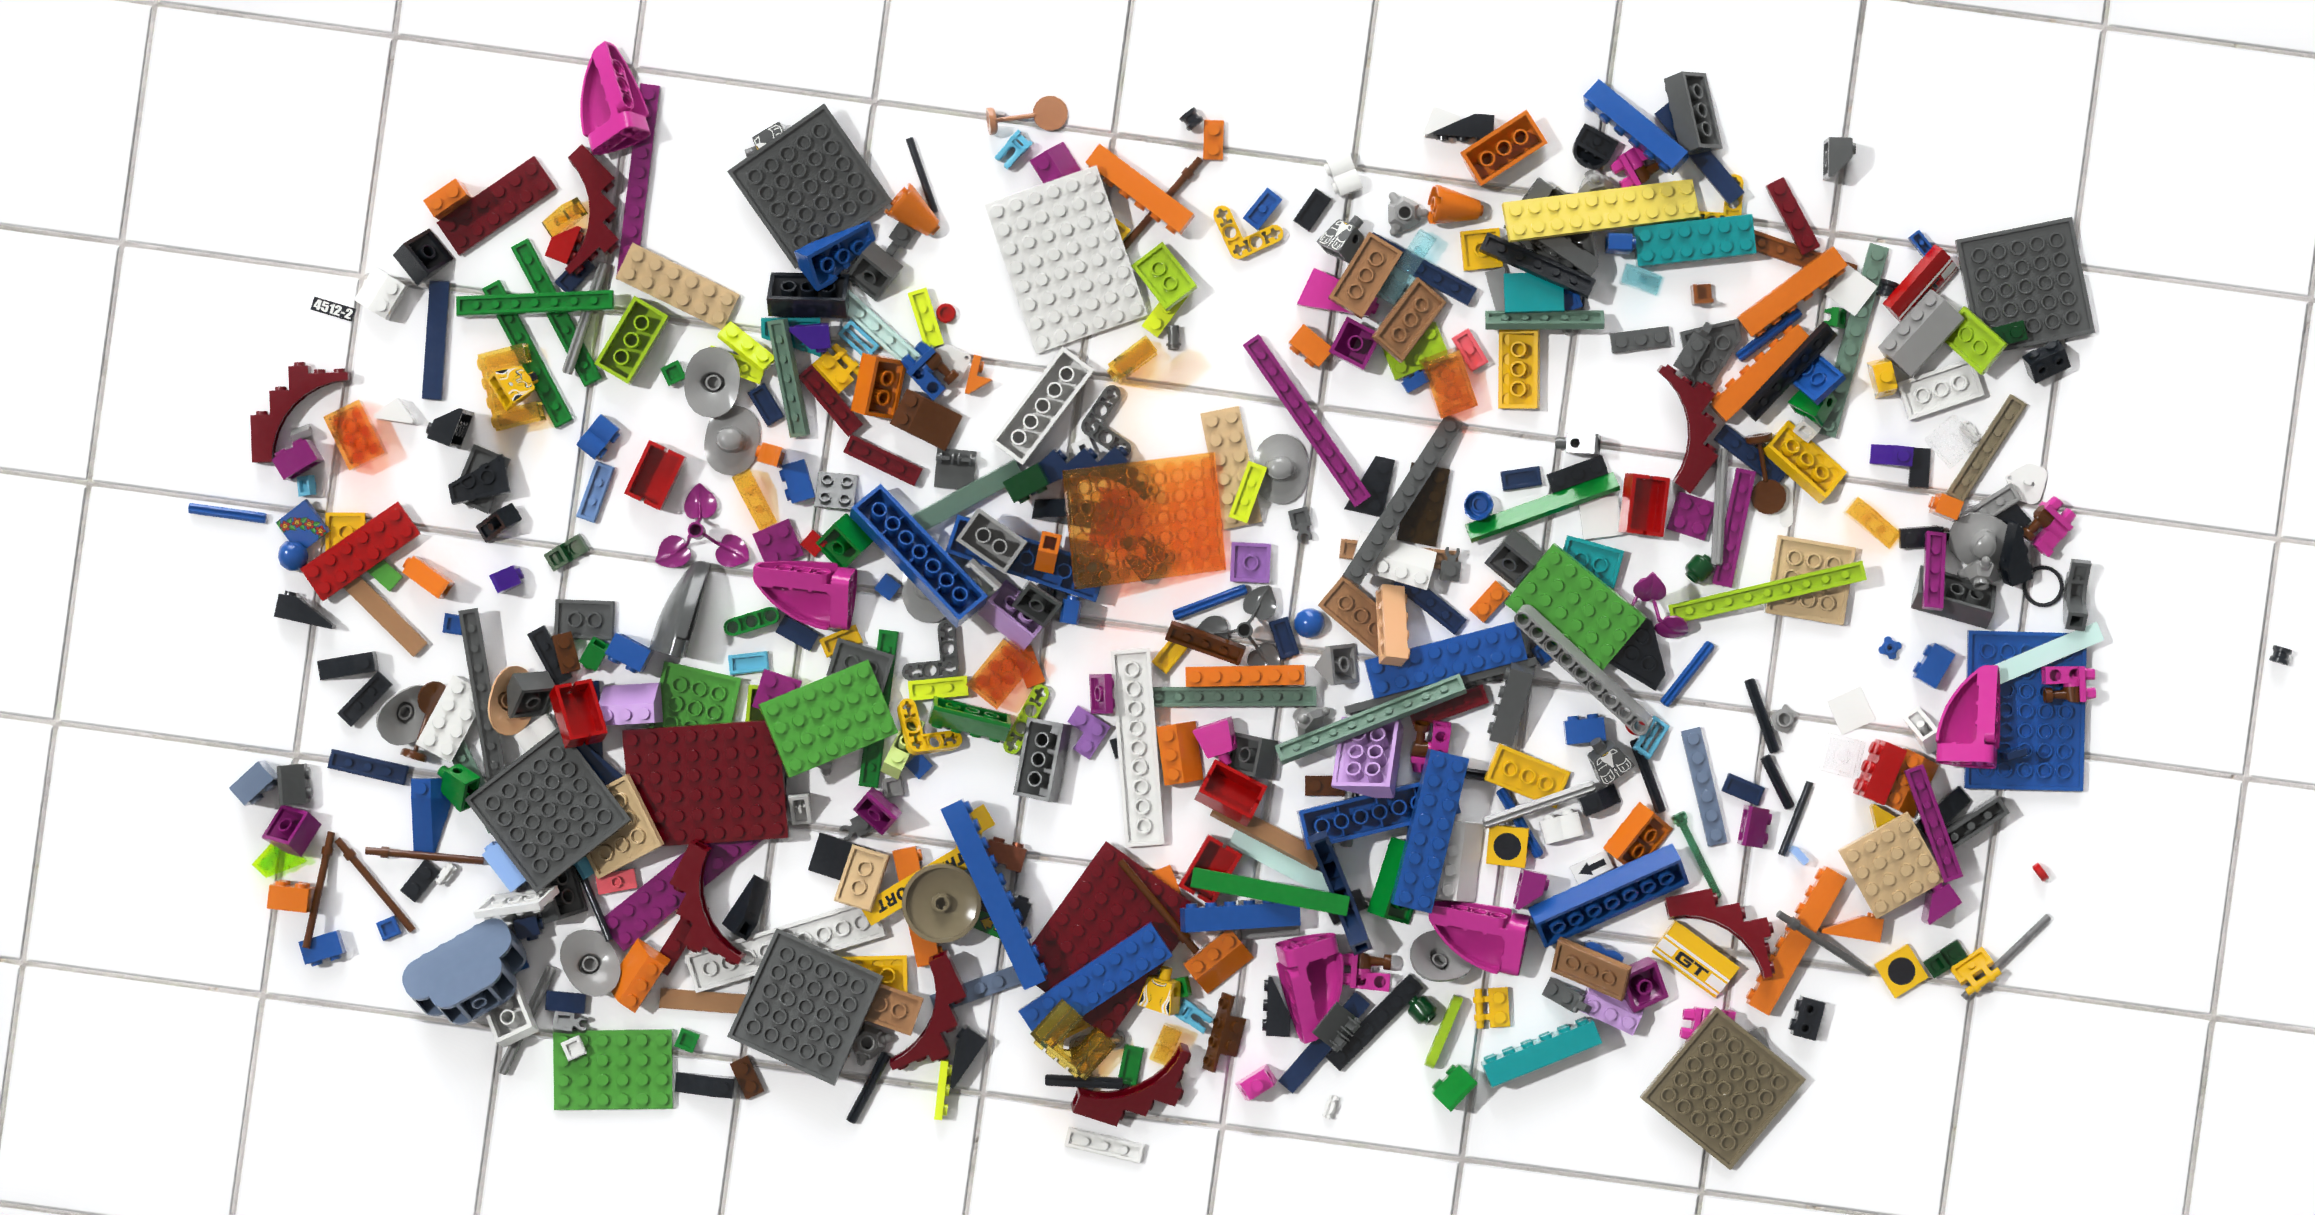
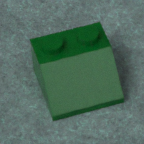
(845, 541)
(1454, 1086)

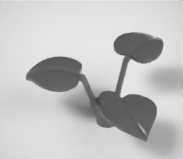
(1261, 604)

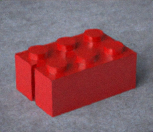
(655, 475)
(1644, 505)
(578, 713)
(1879, 771)
(1230, 792)
(1211, 857)

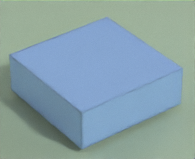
(1799, 855)

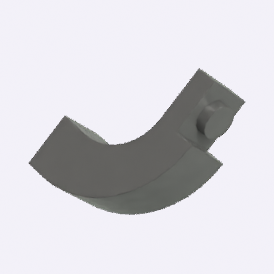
(2074, 595)

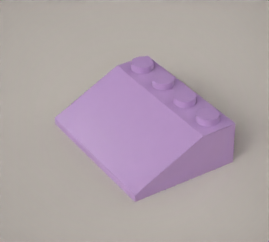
(1369, 762)

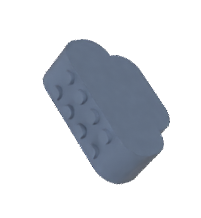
(467, 973)

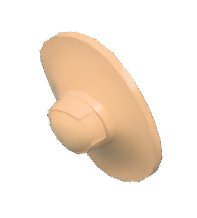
(498, 704)

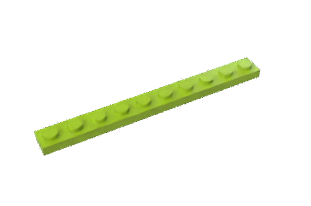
(1769, 591)

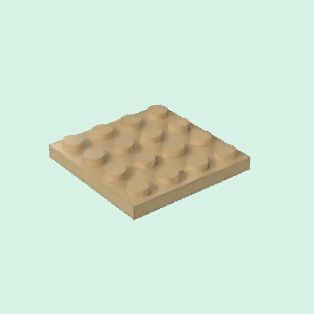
(1802, 556)
(632, 840)
(1891, 865)

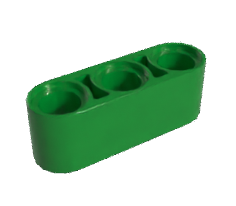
(743, 627)

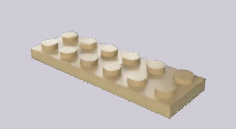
(677, 286)
(1227, 439)

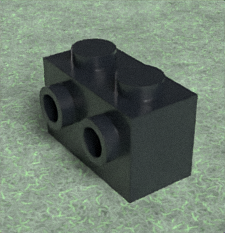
(2046, 361)
(1807, 1018)

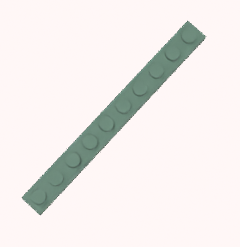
(1854, 336)
(1234, 696)
(1370, 719)

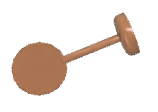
(1048, 113)

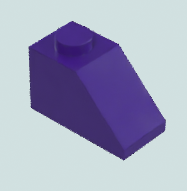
(813, 335)
(1891, 455)
(507, 579)

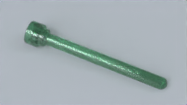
(1680, 820)

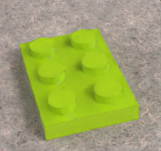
(1164, 276)
(1976, 342)
(1428, 345)

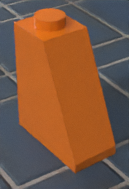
(427, 577)

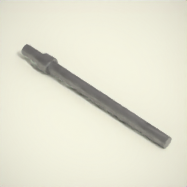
(2015, 948)

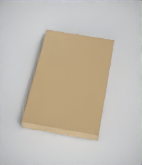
(861, 878)

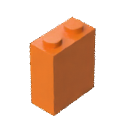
(447, 199)

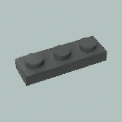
(1640, 339)

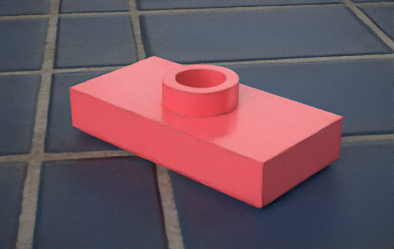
(1469, 350)
(617, 881)

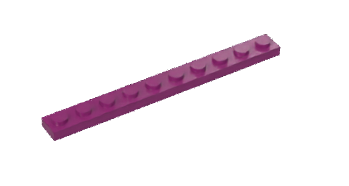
(639, 177)
(1306, 420)

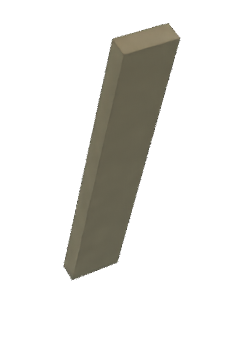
(1989, 444)

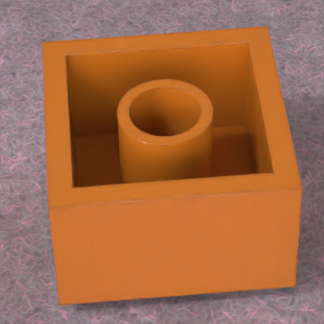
(290, 897)

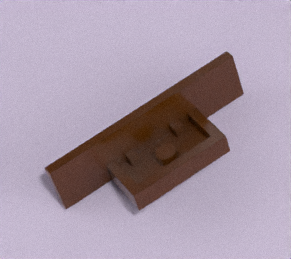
(1225, 1033)

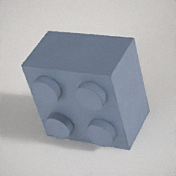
(254, 783)

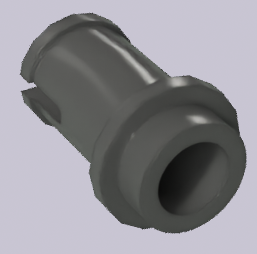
(1173, 337)

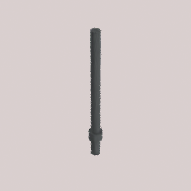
(1795, 924)

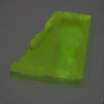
(275, 861)

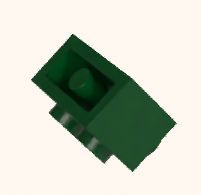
(1026, 483)

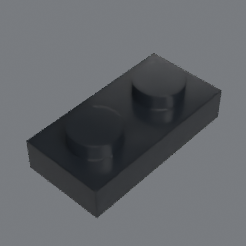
(420, 881)

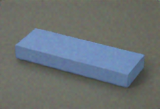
(595, 492)

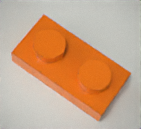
(1213, 140)
(1489, 601)

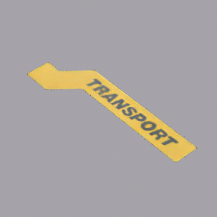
(891, 898)

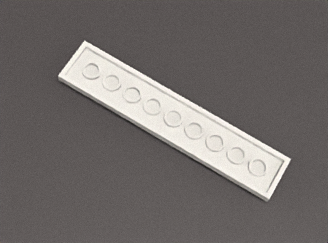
(1137, 747)
(828, 930)

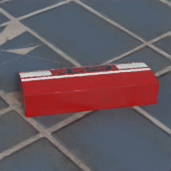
(1930, 273)

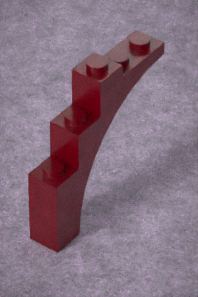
(598, 235)
(302, 382)
(1694, 399)
(694, 909)
(1751, 933)
(932, 1040)
(1111, 1105)

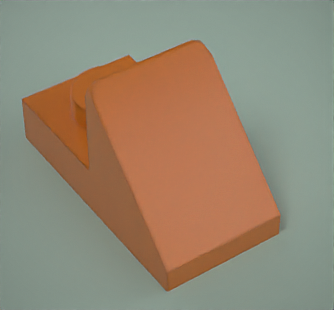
(974, 381)

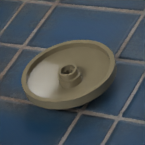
(941, 903)

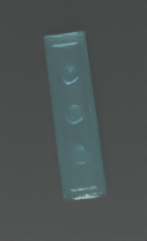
(1406, 267)

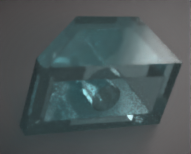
(1640, 279)

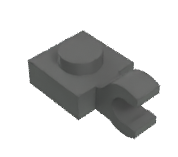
(901, 237)

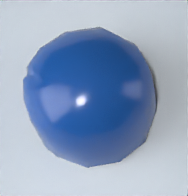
(1478, 505)
(292, 555)
(1309, 623)

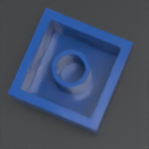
(629, 652)

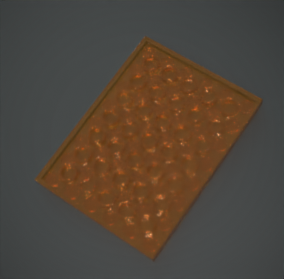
(1144, 520)

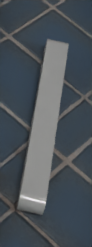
(1578, 661)

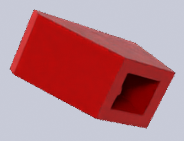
(563, 245)

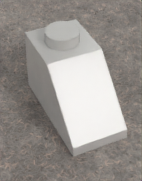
(1922, 729)

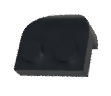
(1593, 148)

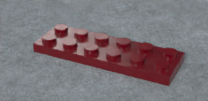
(496, 205)

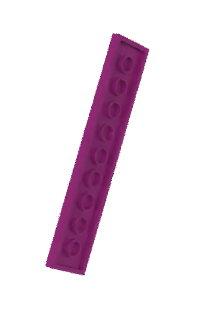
(659, 899)

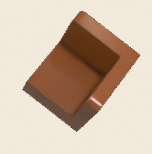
(1701, 294)

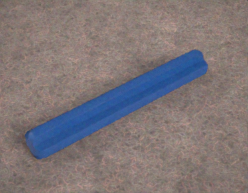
(1768, 335)
(229, 513)
(1209, 602)
(1687, 674)
(1508, 803)

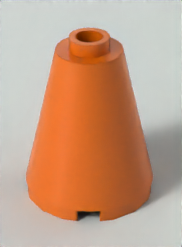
(1452, 206)
(913, 211)

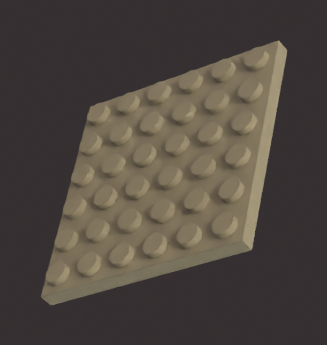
(1722, 1087)

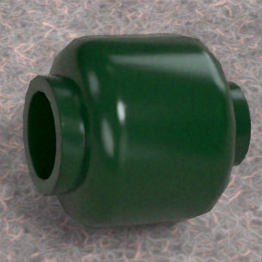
(1699, 568)
(1422, 1009)

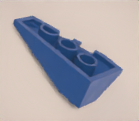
(829, 256)
(428, 813)

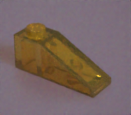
(754, 499)
(1871, 522)

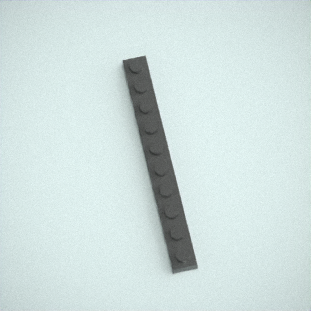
(1402, 500)
(1468, 680)
(481, 690)

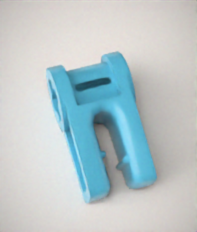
(1019, 149)
(1189, 1009)

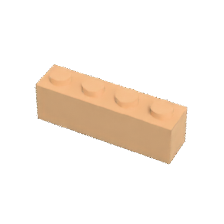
(1392, 625)

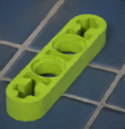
(1022, 717)
(1443, 1031)

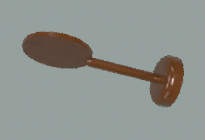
(1767, 495)
(427, 701)

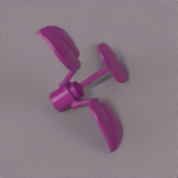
(699, 504)
(1654, 589)

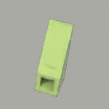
(898, 754)

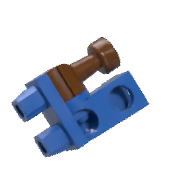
(924, 366)

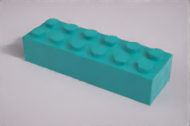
(1694, 240)
(1540, 1052)

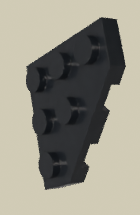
(1641, 656)

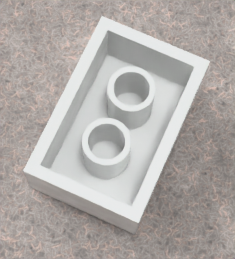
(512, 1019)

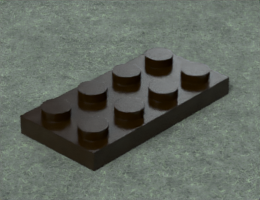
(1424, 516)

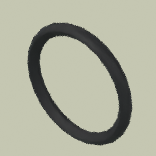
(2056, 598)

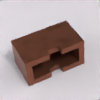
(1008, 854)

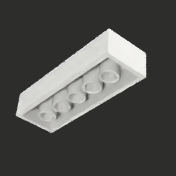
(1042, 405)

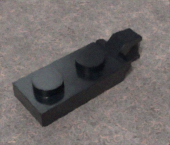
(1915, 536)

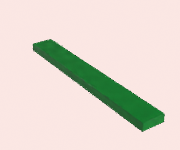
(535, 303)
(561, 322)
(545, 386)
(1542, 507)
(873, 753)
(1270, 891)

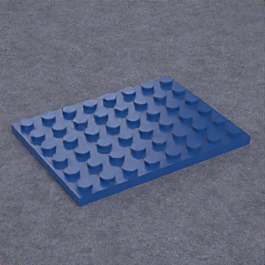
(2048, 731)

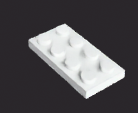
(1939, 389)
(449, 720)
(515, 902)

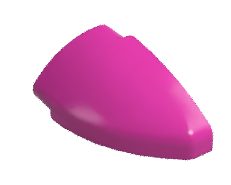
(611, 103)
(810, 591)
(1971, 722)
(1483, 934)
(1310, 979)

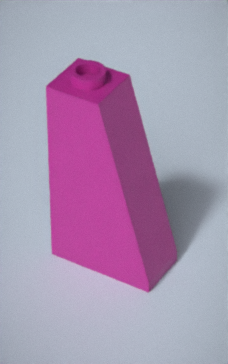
(1319, 289)

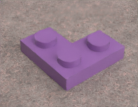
(1092, 729)

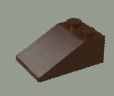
(926, 419)

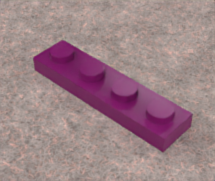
(1934, 570)

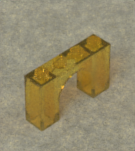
(1131, 360)
(518, 415)
(1081, 1059)

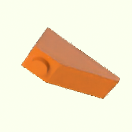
(770, 454)
(1858, 927)

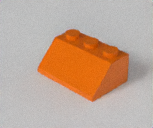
(878, 386)
(1179, 753)
(1900, 794)
(1637, 835)
(1218, 960)
(639, 974)

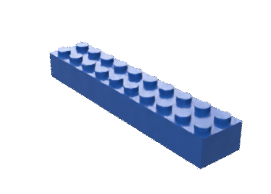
(994, 894)

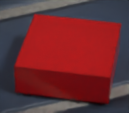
(810, 545)

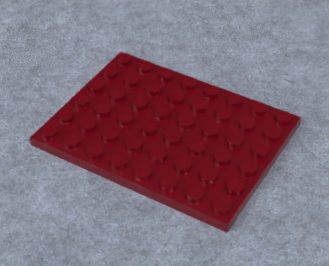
(709, 781)
(1098, 915)

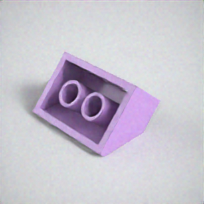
(1007, 619)
(631, 704)
(1612, 1011)

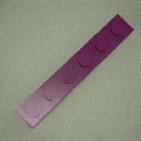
(1734, 526)
(1933, 823)

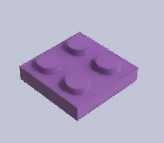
(1250, 562)

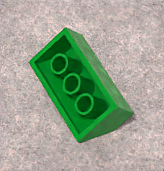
(969, 719)
(1381, 897)

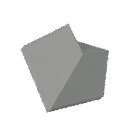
(1339, 664)

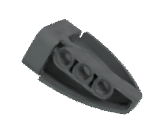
(1574, 250)
(681, 612)

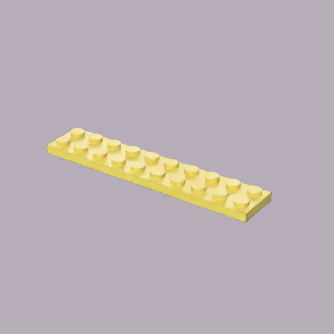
(1600, 210)

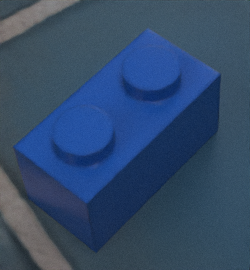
(1920, 242)
(1414, 382)

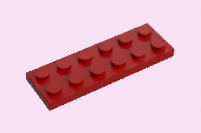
(360, 551)

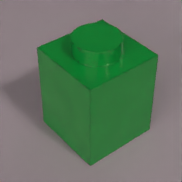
(594, 654)

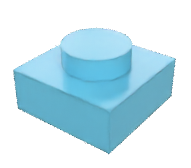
(306, 485)

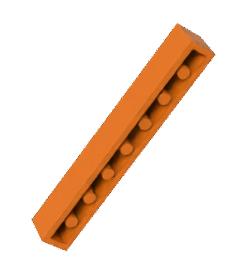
(1794, 944)

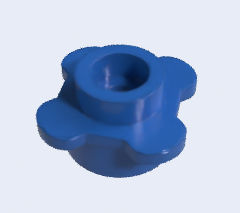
(1883, 649)

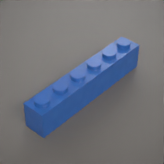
(1635, 127)
(1237, 916)

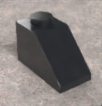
(499, 522)
(1599, 800)

